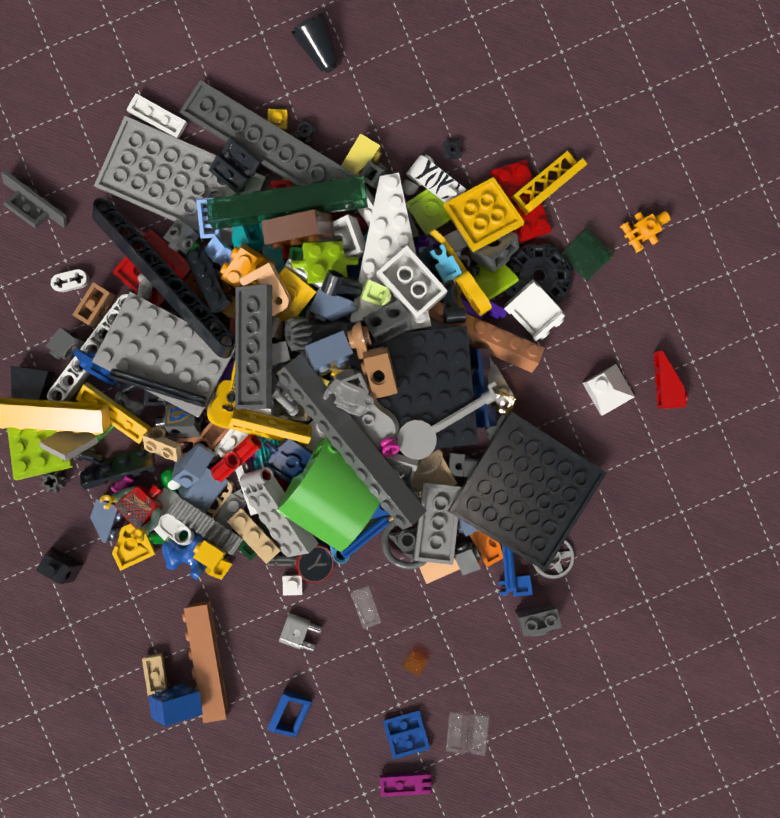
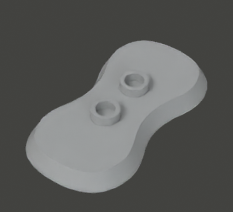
(377, 421)

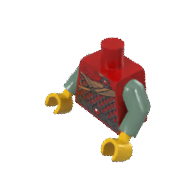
(139, 507)

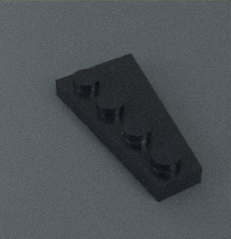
(126, 463)

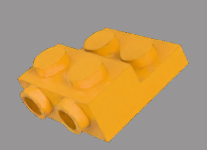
(242, 262)

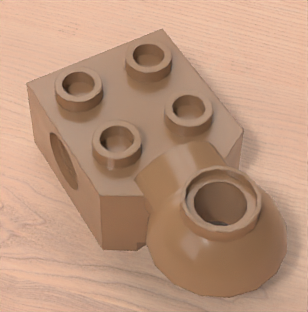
(374, 360)

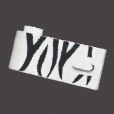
(426, 173)

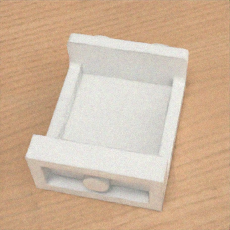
(535, 310)

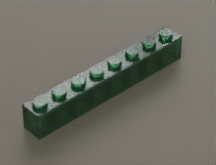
(265, 205)

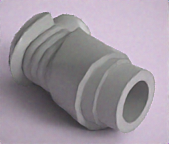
(145, 288)

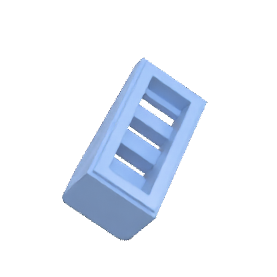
(200, 201)

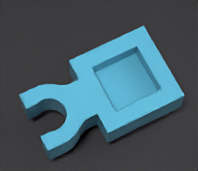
(446, 266)

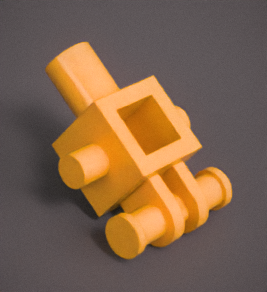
(645, 229)

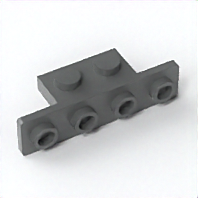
(30, 205)

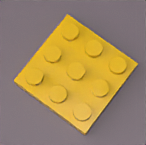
(483, 214)

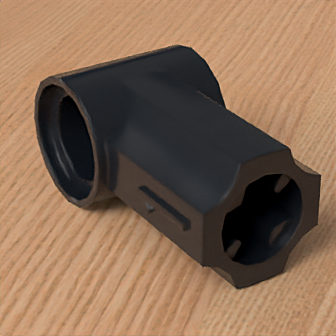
(336, 283)
(453, 310)

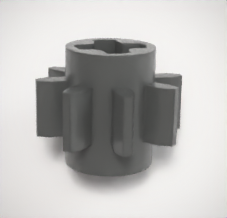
(47, 483)

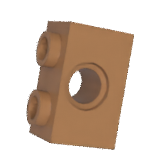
(94, 305)

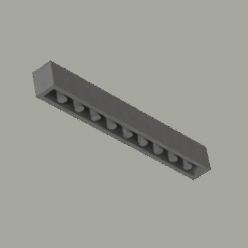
(351, 443)

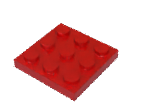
(129, 273)

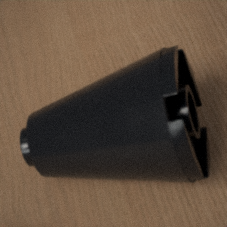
(317, 42)

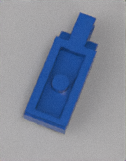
(94, 369)

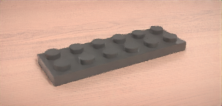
(253, 347)

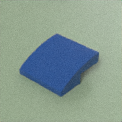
(406, 735)

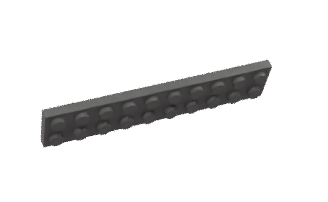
(268, 142)

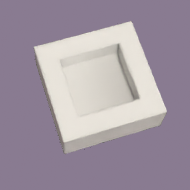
(292, 585)

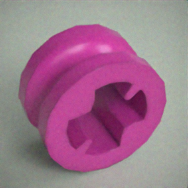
(389, 446)

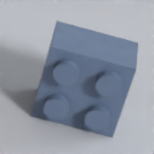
(329, 353)

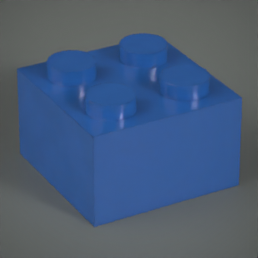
(175, 704)

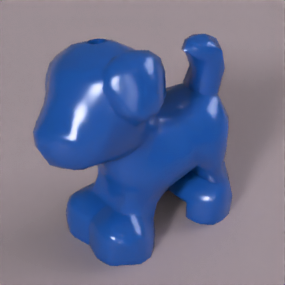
(176, 554)

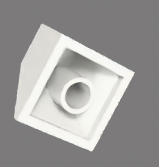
(608, 389)

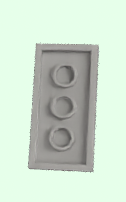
(436, 526)

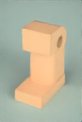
(268, 275)

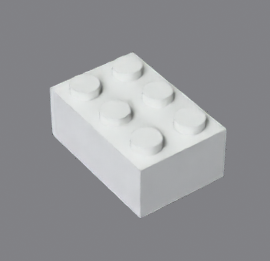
(411, 283)

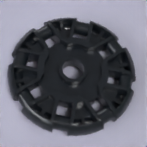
(542, 264)

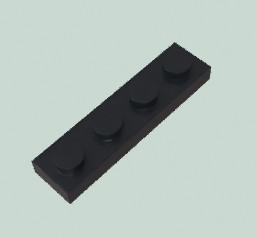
(208, 280)

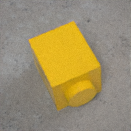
(208, 554)

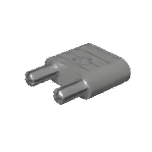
(295, 631)

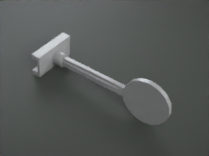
(419, 438)

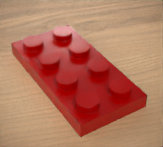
(511, 180)

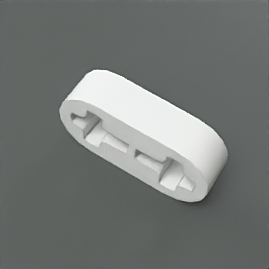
(69, 276)

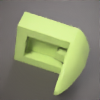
(375, 293)

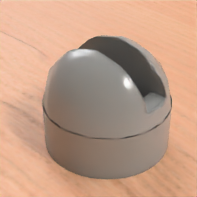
(409, 188)

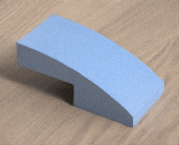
(218, 250)

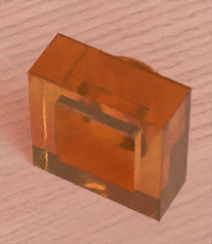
(415, 662)

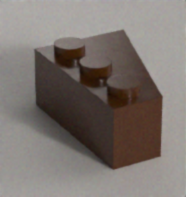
(297, 228)

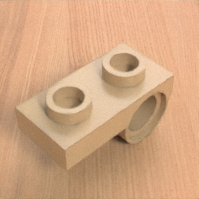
(156, 442)

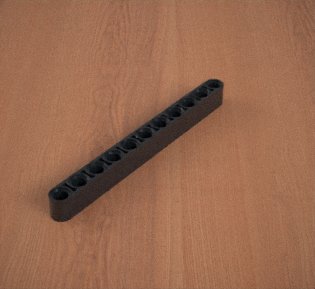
(163, 278)

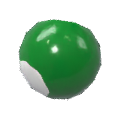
(166, 480)

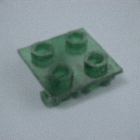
(587, 254)

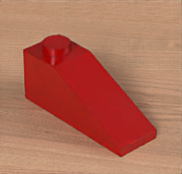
(669, 388)

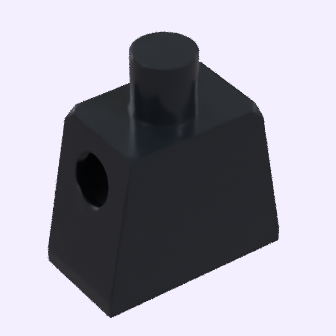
(30, 383)
(57, 566)

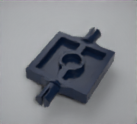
(287, 458)

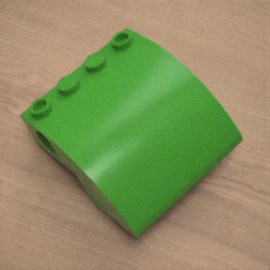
(329, 498)

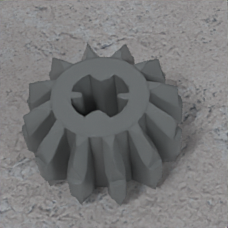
(297, 333)

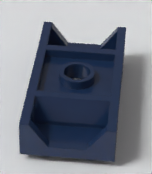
(485, 414)

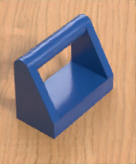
(274, 724)

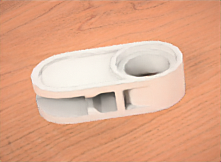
(173, 527)

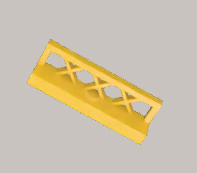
(547, 191)
(119, 416)
(269, 426)

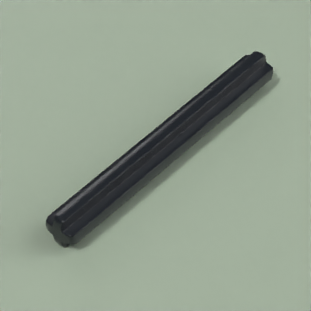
(158, 387)

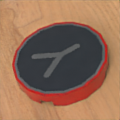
(315, 565)

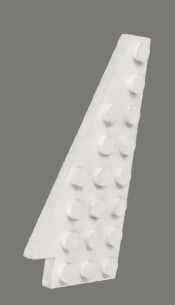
(386, 237)

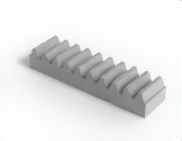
(205, 525)

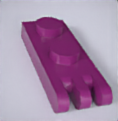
(405, 784)

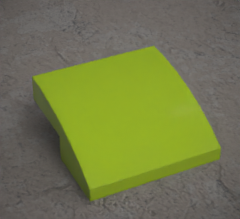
(494, 282)

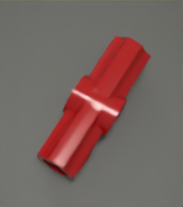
(243, 452)

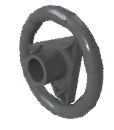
(405, 541)

